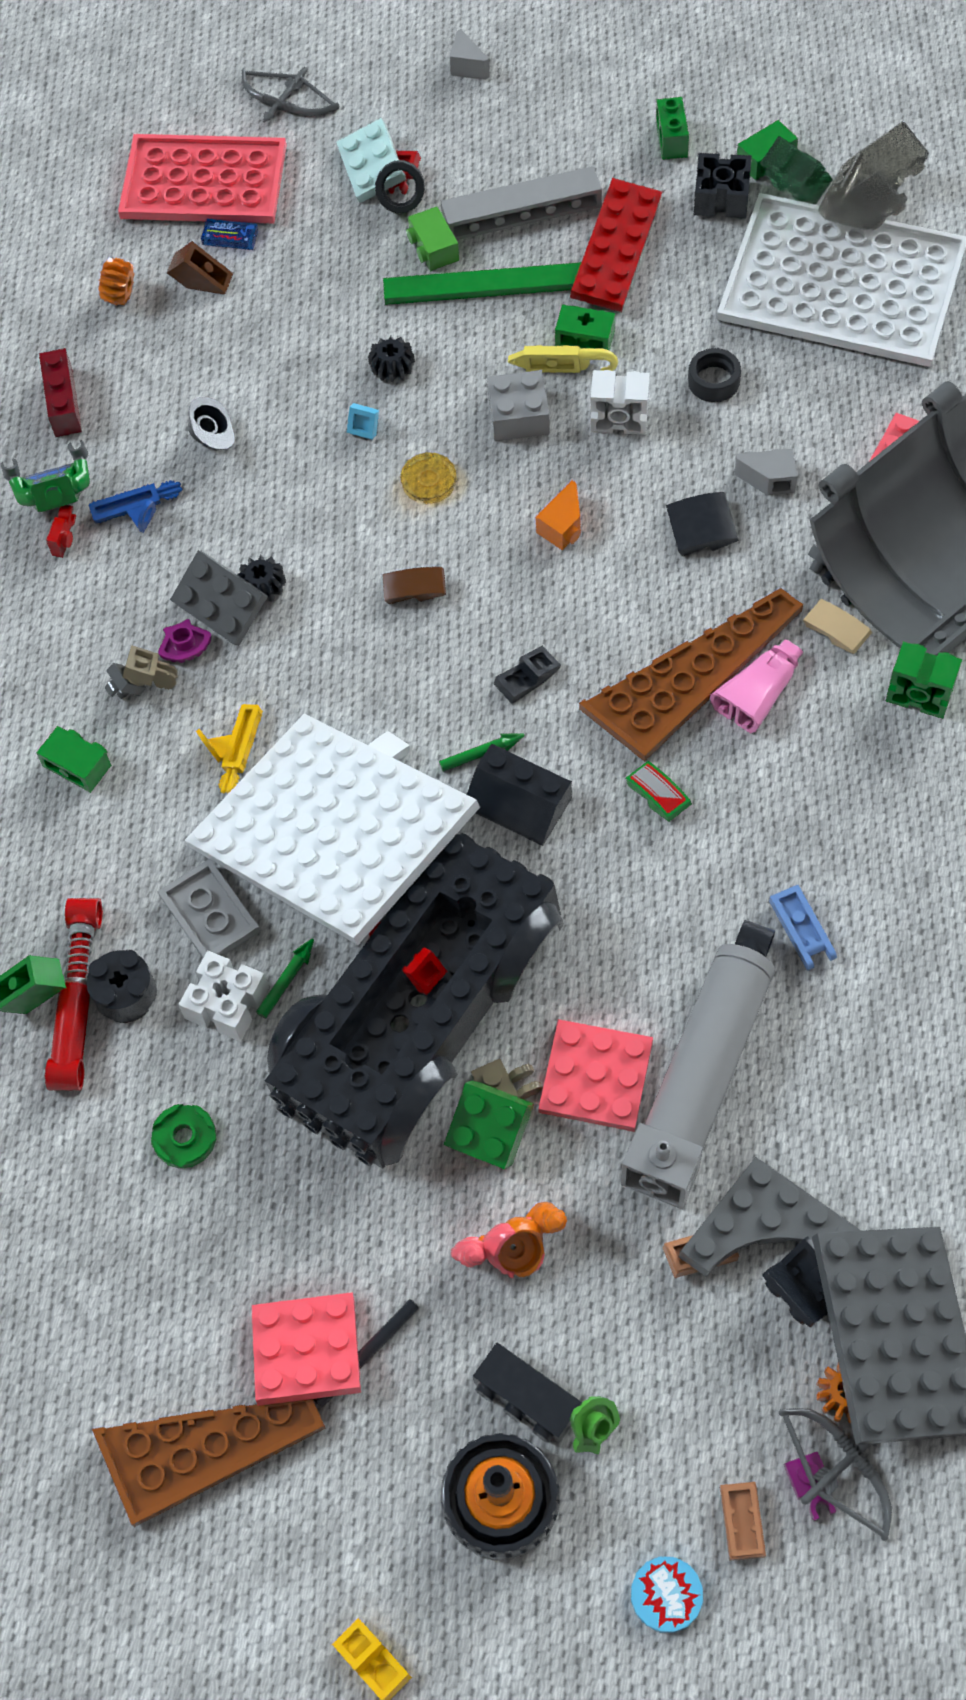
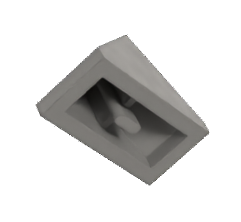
(467, 58)

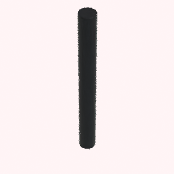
(380, 1338)

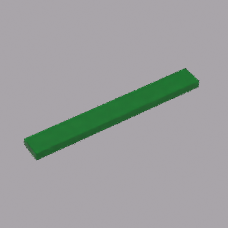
(480, 283)

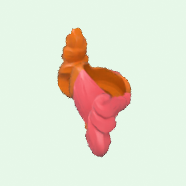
(521, 1231)

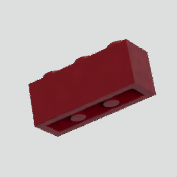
(60, 392)

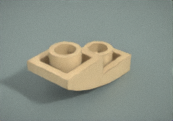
(838, 625)

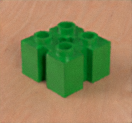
(923, 679)

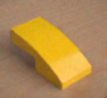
(371, 1660)

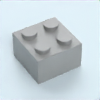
(518, 405)

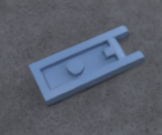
(801, 925)

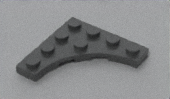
(760, 1210)

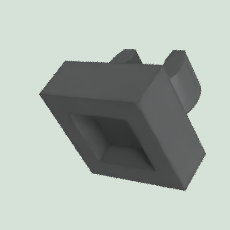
(120, 685)

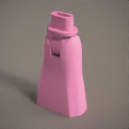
(757, 687)

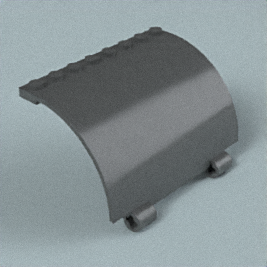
(901, 529)

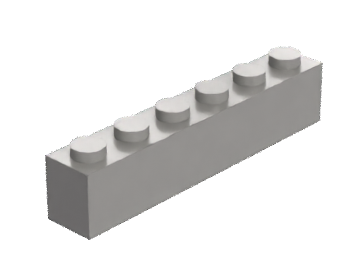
(522, 203)

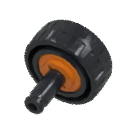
(500, 1496)

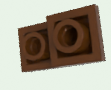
(417, 583)

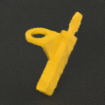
(234, 748)

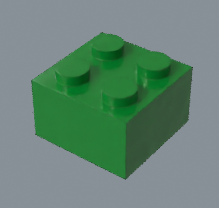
(488, 1124)

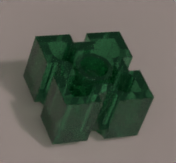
(795, 172)

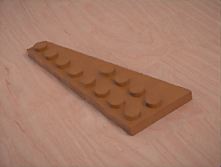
(666, 694)

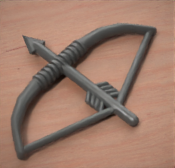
(293, 83)
(828, 1478)

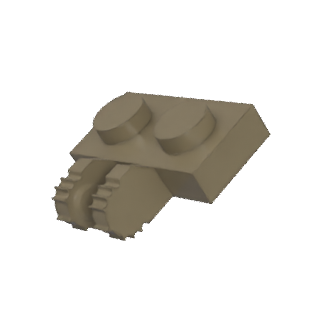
(144, 668)
(496, 1076)

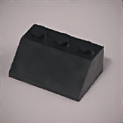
(519, 794)

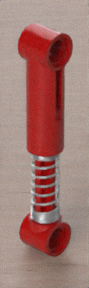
(66, 1066)

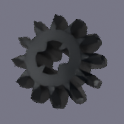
(391, 358)
(264, 575)

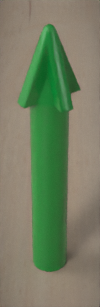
(505, 742)
(301, 956)

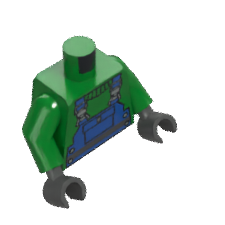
(51, 487)

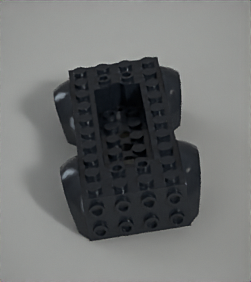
(336, 1052)

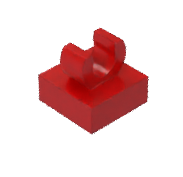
(424, 971)

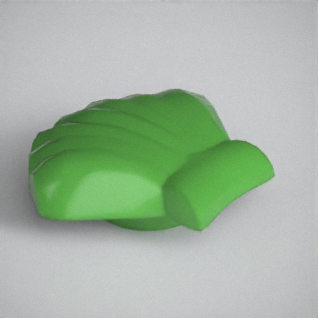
(593, 1423)

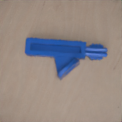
(137, 503)

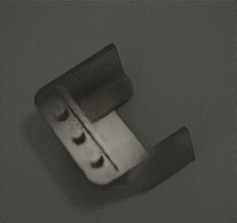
(869, 181)

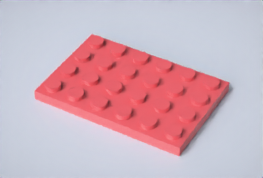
(203, 178)

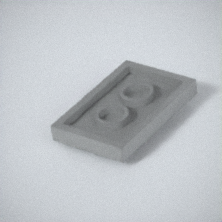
(208, 910)

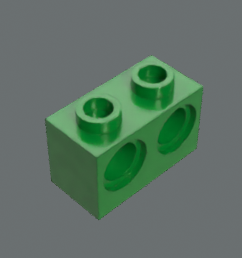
(672, 128)

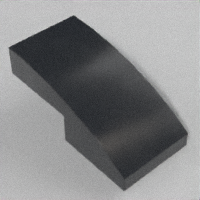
(530, 673)

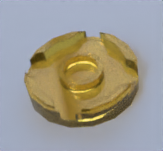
(428, 477)

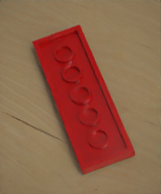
(616, 245)

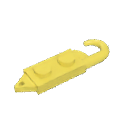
(560, 358)

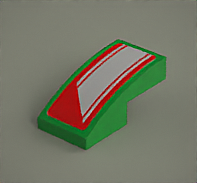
(659, 790)

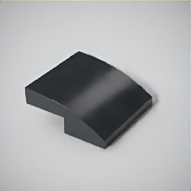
(702, 523)

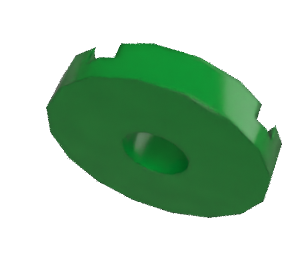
(188, 1153)

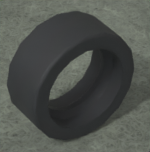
(385, 201)
(714, 391)

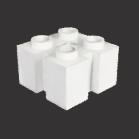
(619, 402)
(216, 979)

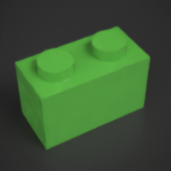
(433, 238)

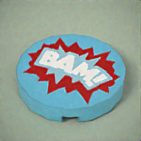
(666, 1594)

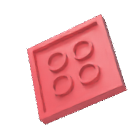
(596, 1075)
(305, 1349)

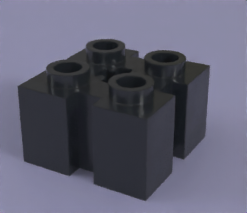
(722, 185)

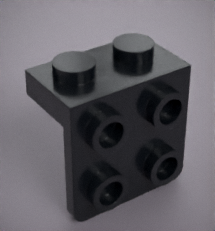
(799, 1283)

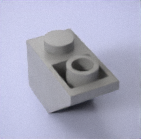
(768, 471)

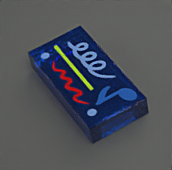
(229, 234)

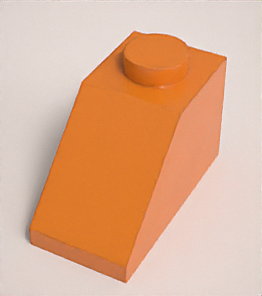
(561, 518)

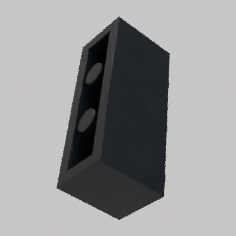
(525, 1393)

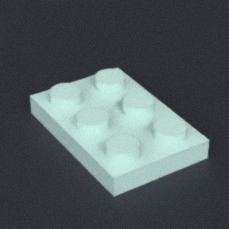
(365, 155)

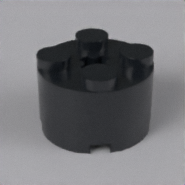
(117, 970)

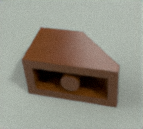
(199, 270)

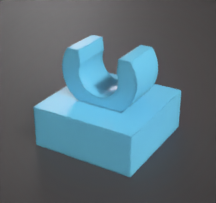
(362, 421)

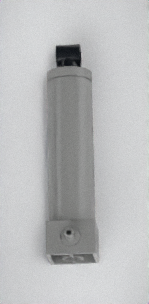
(670, 1144)

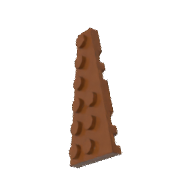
(186, 1454)

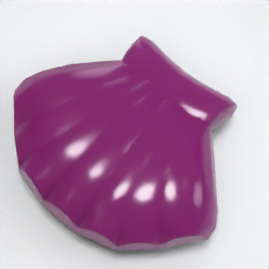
(183, 642)

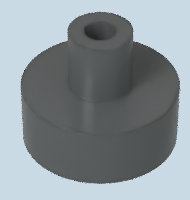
(818, 562)

